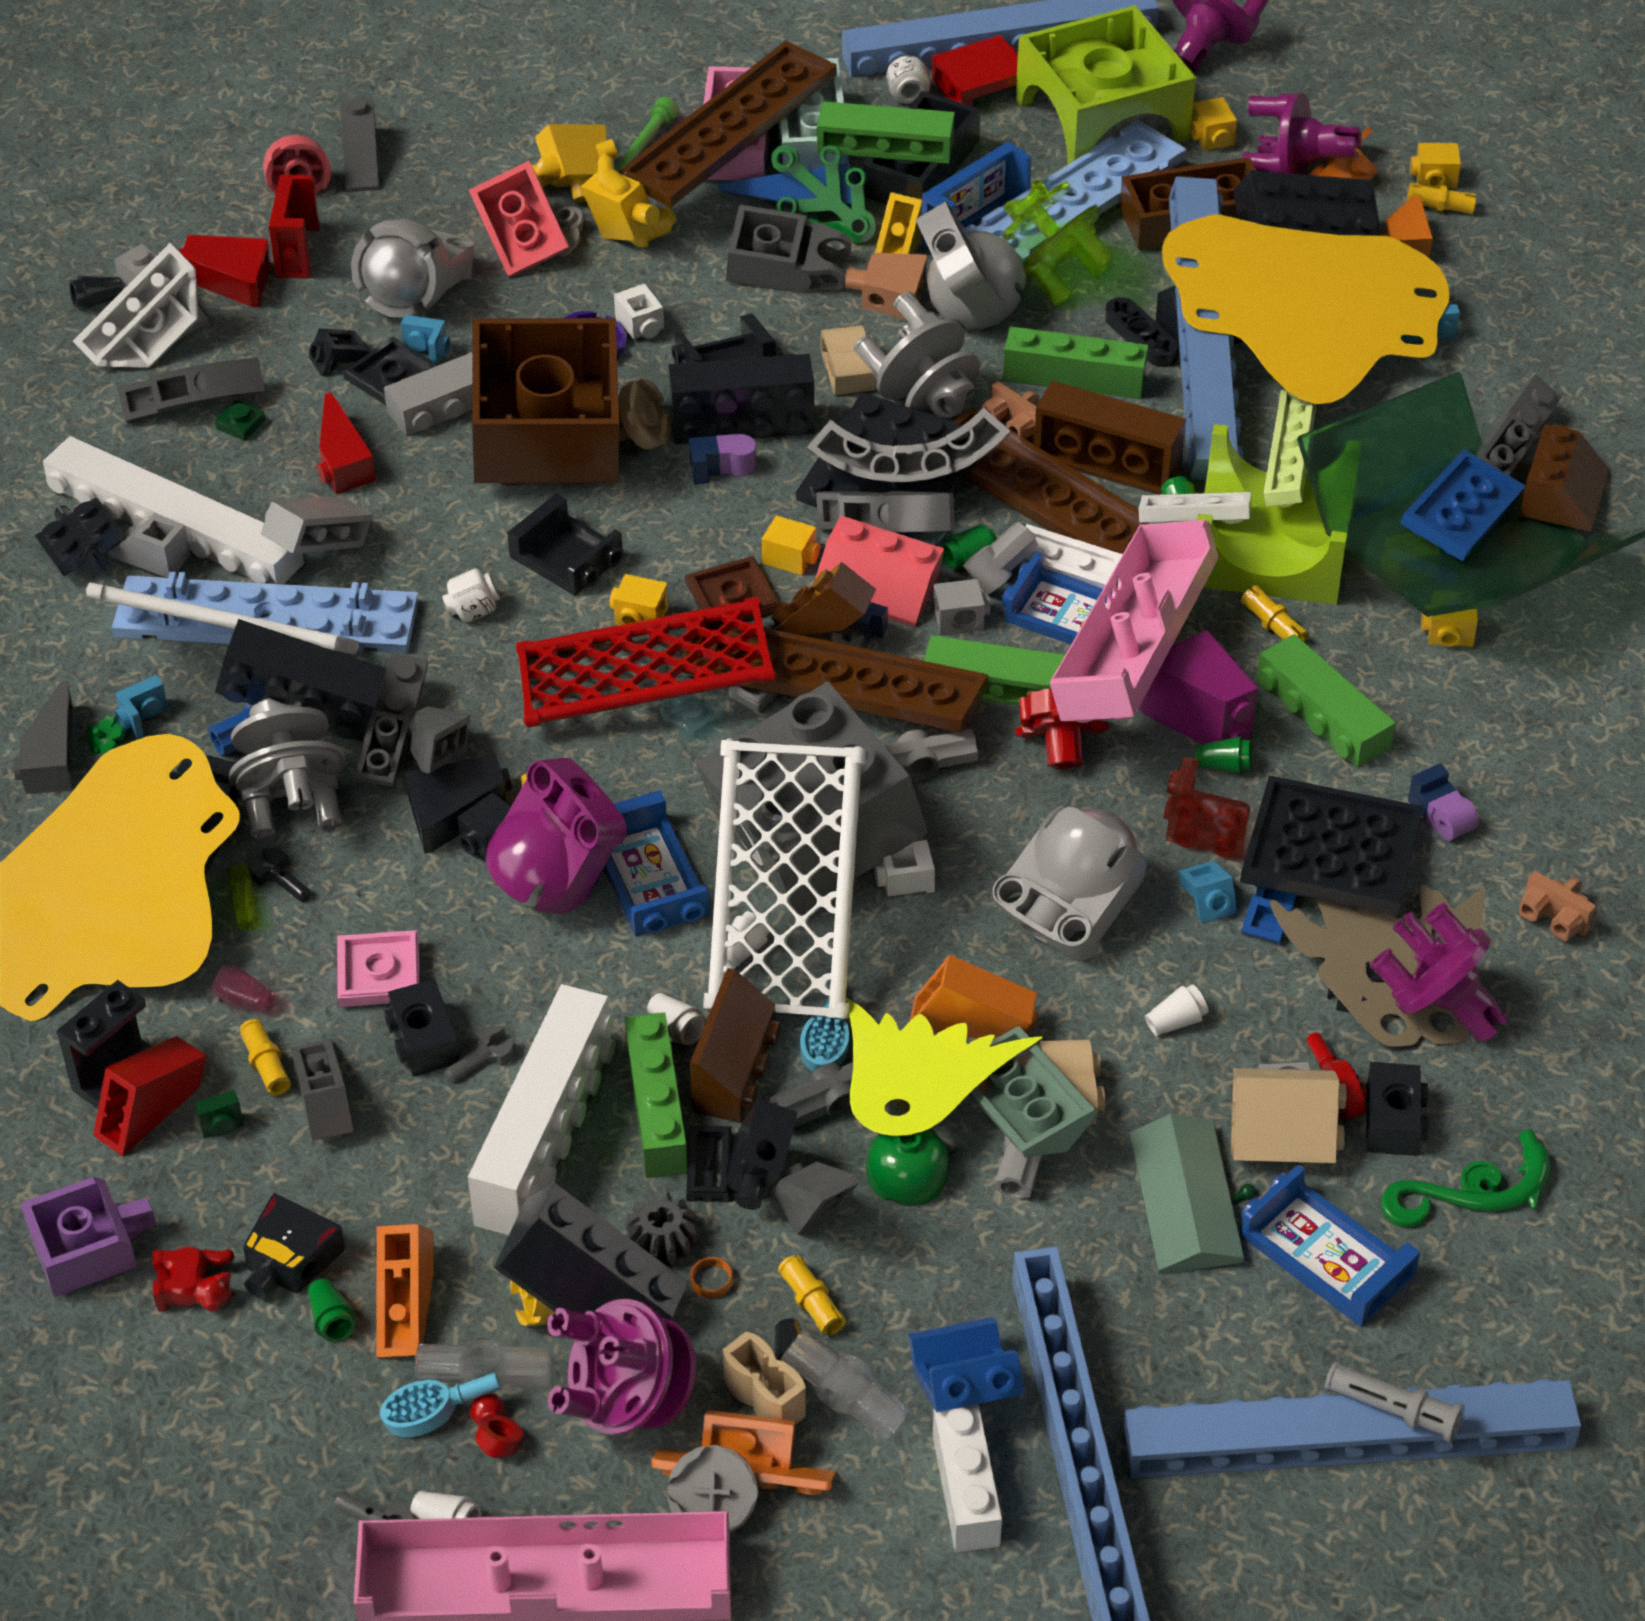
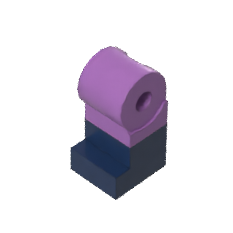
(721, 456)
(1442, 803)

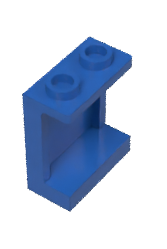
(964, 1365)

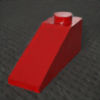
(343, 454)

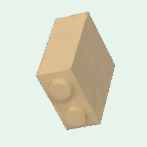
(1286, 1115)

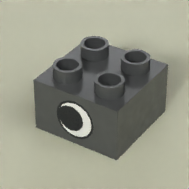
(887, 800)

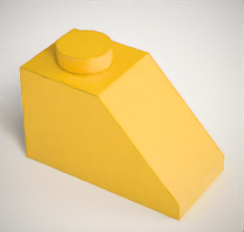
(899, 227)

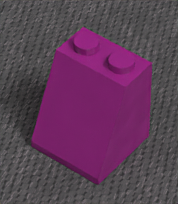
(1202, 692)

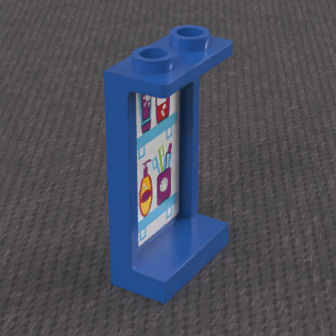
(982, 185)
(1049, 601)
(653, 871)
(1326, 1248)

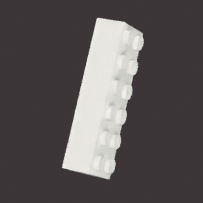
(542, 1107)

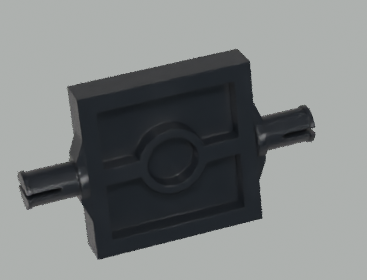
(80, 537)

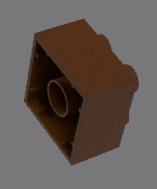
(545, 400)

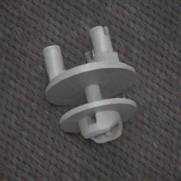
(924, 362)
(286, 763)

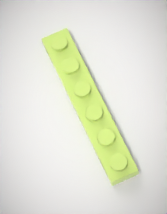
(1286, 466)

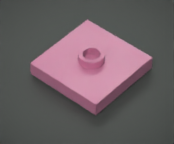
(376, 964)

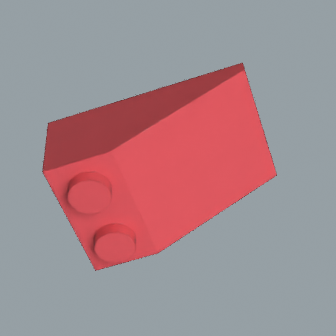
(519, 219)

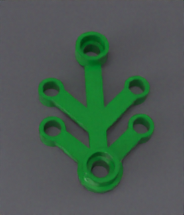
(828, 196)

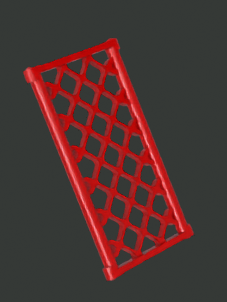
(667, 685)

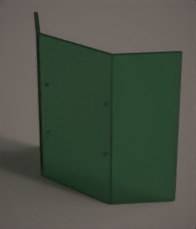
(1384, 459)

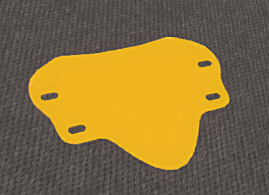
(1307, 300)
(114, 879)

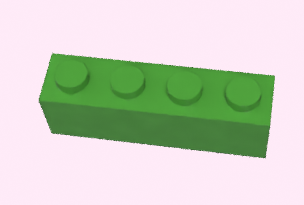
(886, 132)
(1075, 360)
(1010, 670)
(1325, 701)
(655, 1095)

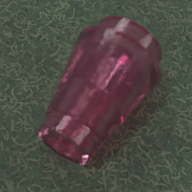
(242, 990)

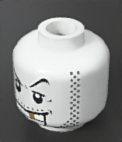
(907, 78)
(471, 595)

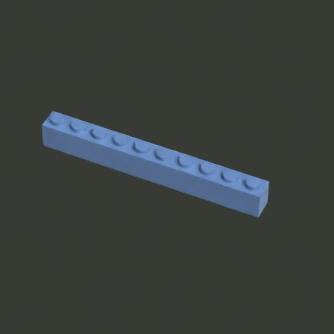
(875, 47)
(1203, 355)
(1343, 1430)
(1077, 1439)

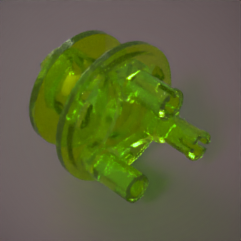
(1072, 239)

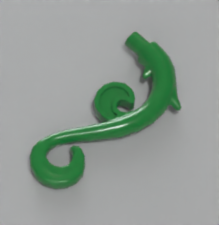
(1471, 1196)

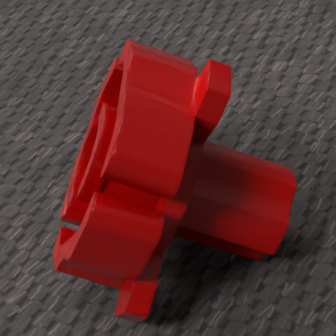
(1063, 738)

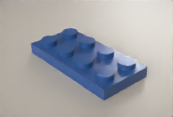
(1462, 505)

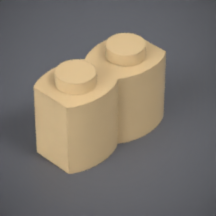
(844, 366)
(1079, 1066)
(763, 1381)

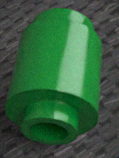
(965, 544)

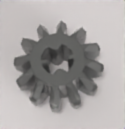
(663, 1227)

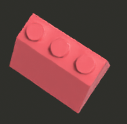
(894, 564)

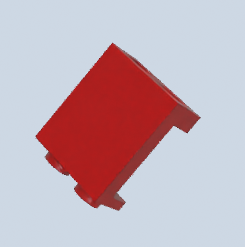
(975, 70)
(291, 216)

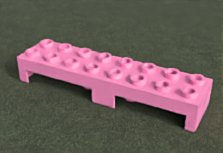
(1128, 641)
(545, 1571)

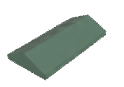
(1033, 1101)
(1185, 1194)

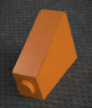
(974, 997)

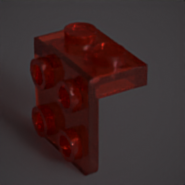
(1204, 818)

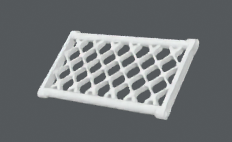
(215, 616)
(726, 846)

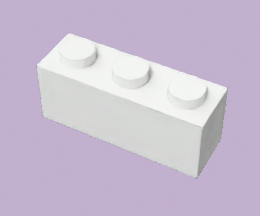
(967, 1478)

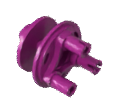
(623, 1367)

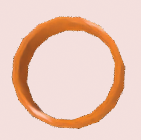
(711, 1261)

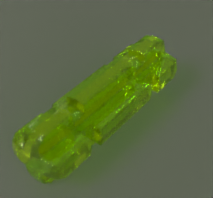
(243, 897)

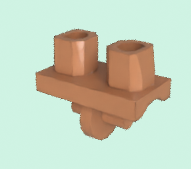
(1013, 409)
(1562, 902)

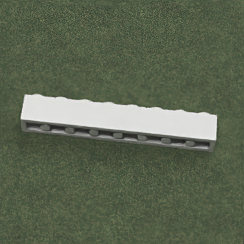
(135, 493)

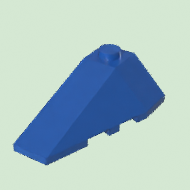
(786, 185)

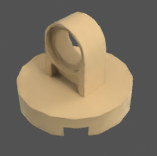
(643, 415)

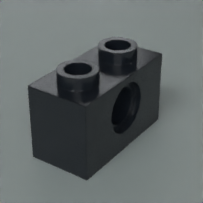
(422, 1028)
(1394, 1109)

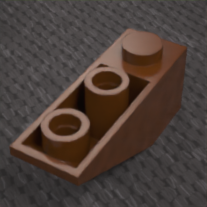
(826, 606)

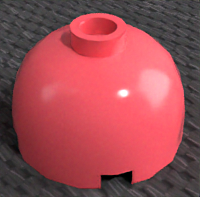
(296, 156)

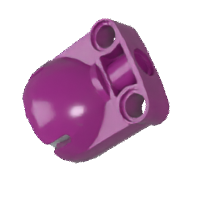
(555, 838)

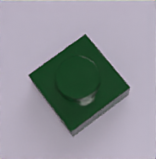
(240, 420)
(219, 1114)

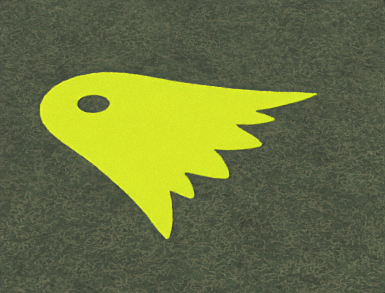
(918, 1068)

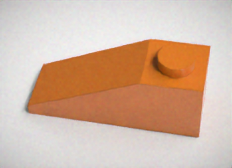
(402, 1288)

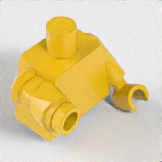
(569, 155)
(622, 204)

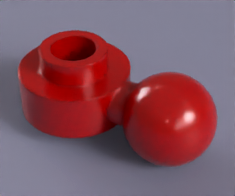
(496, 1433)

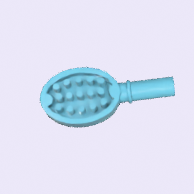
(824, 1041)
(429, 1404)

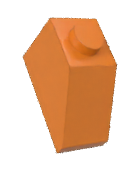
(1410, 226)

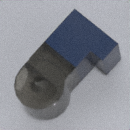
(860, 632)

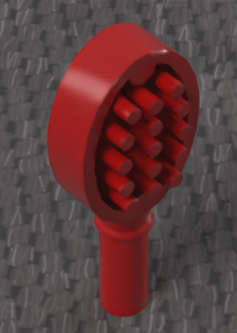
(1327, 1061)

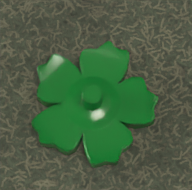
(105, 736)

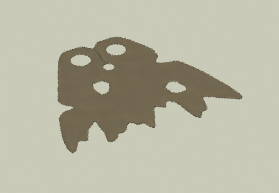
(1357, 938)

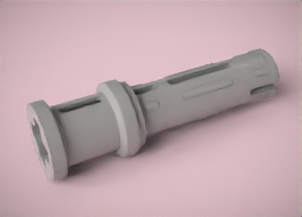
(1415, 1407)

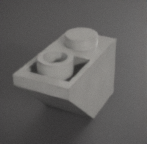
(154, 545)

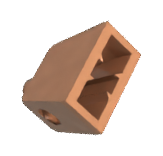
(887, 278)

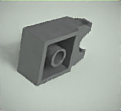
(784, 252)

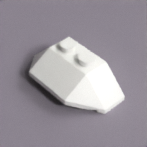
(145, 315)

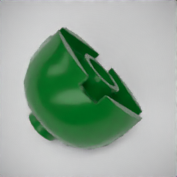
(908, 1167)

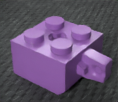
(84, 1233)

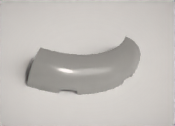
(910, 462)

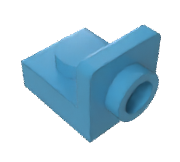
(426, 336)
(140, 702)
(1211, 890)

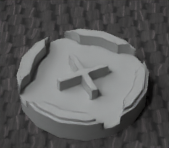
(714, 1481)

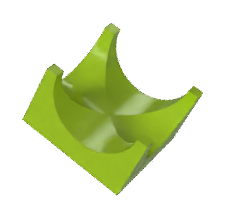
(1103, 74)
(1278, 546)

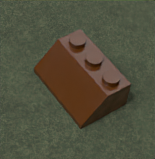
(1564, 480)
(733, 1049)

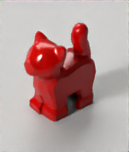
(184, 1281)

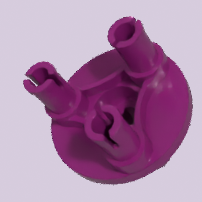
(1212, 22)
(1301, 136)
(1444, 972)

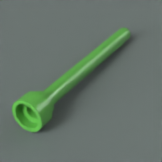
(662, 113)

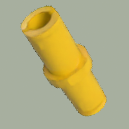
(1443, 199)
(1272, 615)
(265, 1057)
(811, 1295)

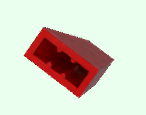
(230, 265)
(146, 1091)

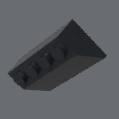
(580, 1260)

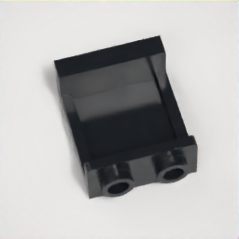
(751, 344)
(563, 547)
(101, 1037)

